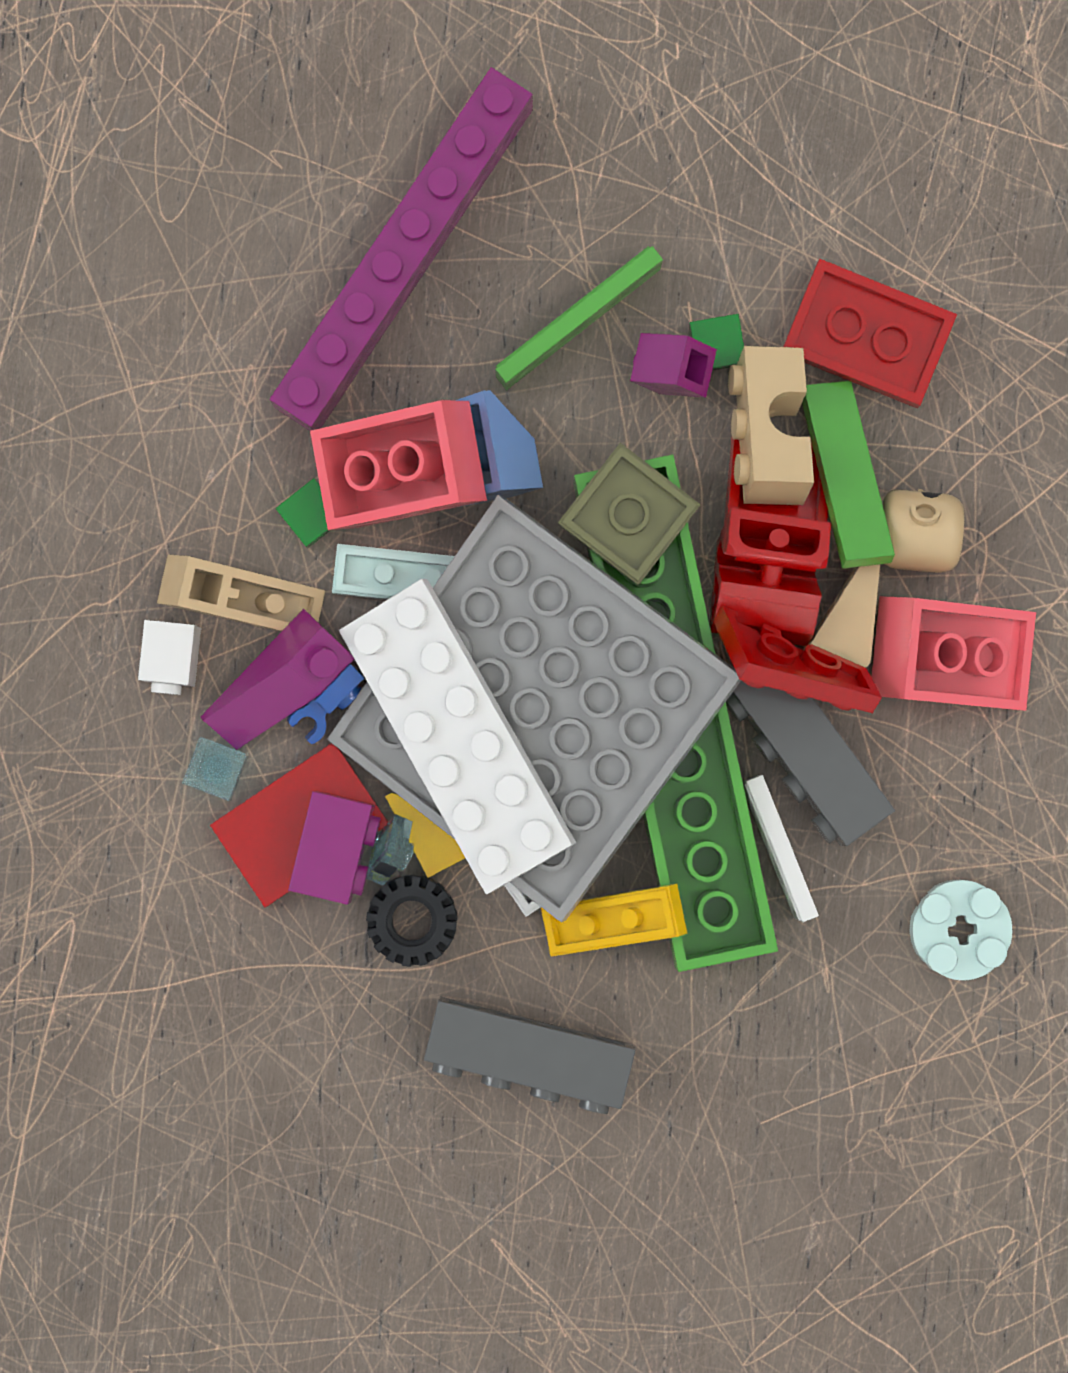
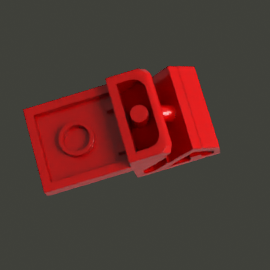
(770, 560)

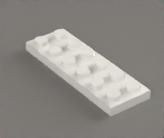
(457, 736)

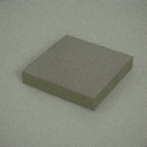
(628, 514)

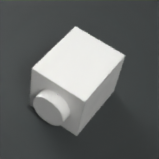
(169, 656)

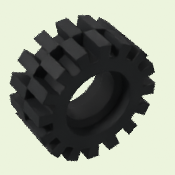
(381, 920)

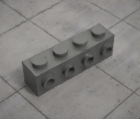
(815, 759)
(530, 1054)

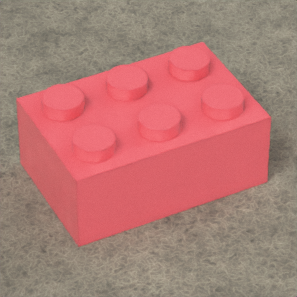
(398, 464)

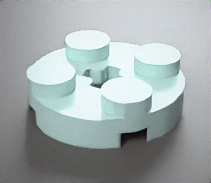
(984, 947)

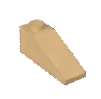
(235, 593)
(850, 620)

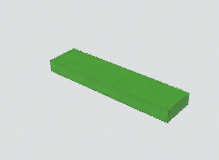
(578, 317)
(847, 475)

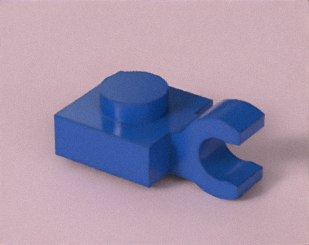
(337, 694)

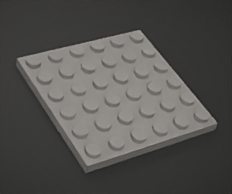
(586, 678)

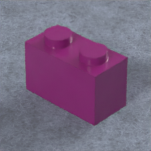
(333, 848)

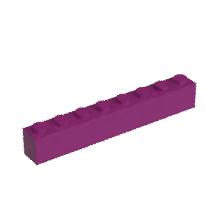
(403, 251)

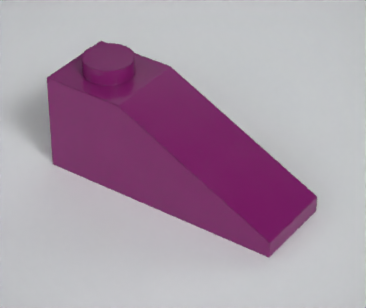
(279, 681)

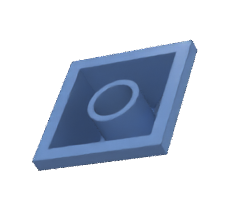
(504, 449)

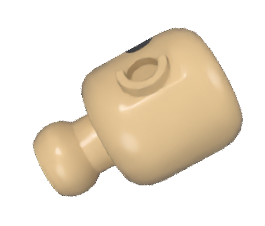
(924, 530)

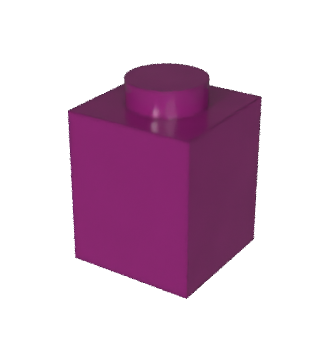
(673, 365)

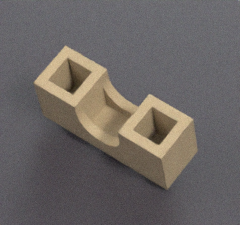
(770, 463)

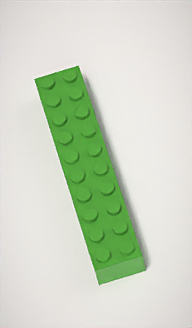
(701, 816)

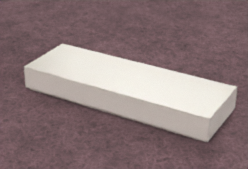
(779, 848)

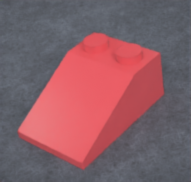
(953, 652)

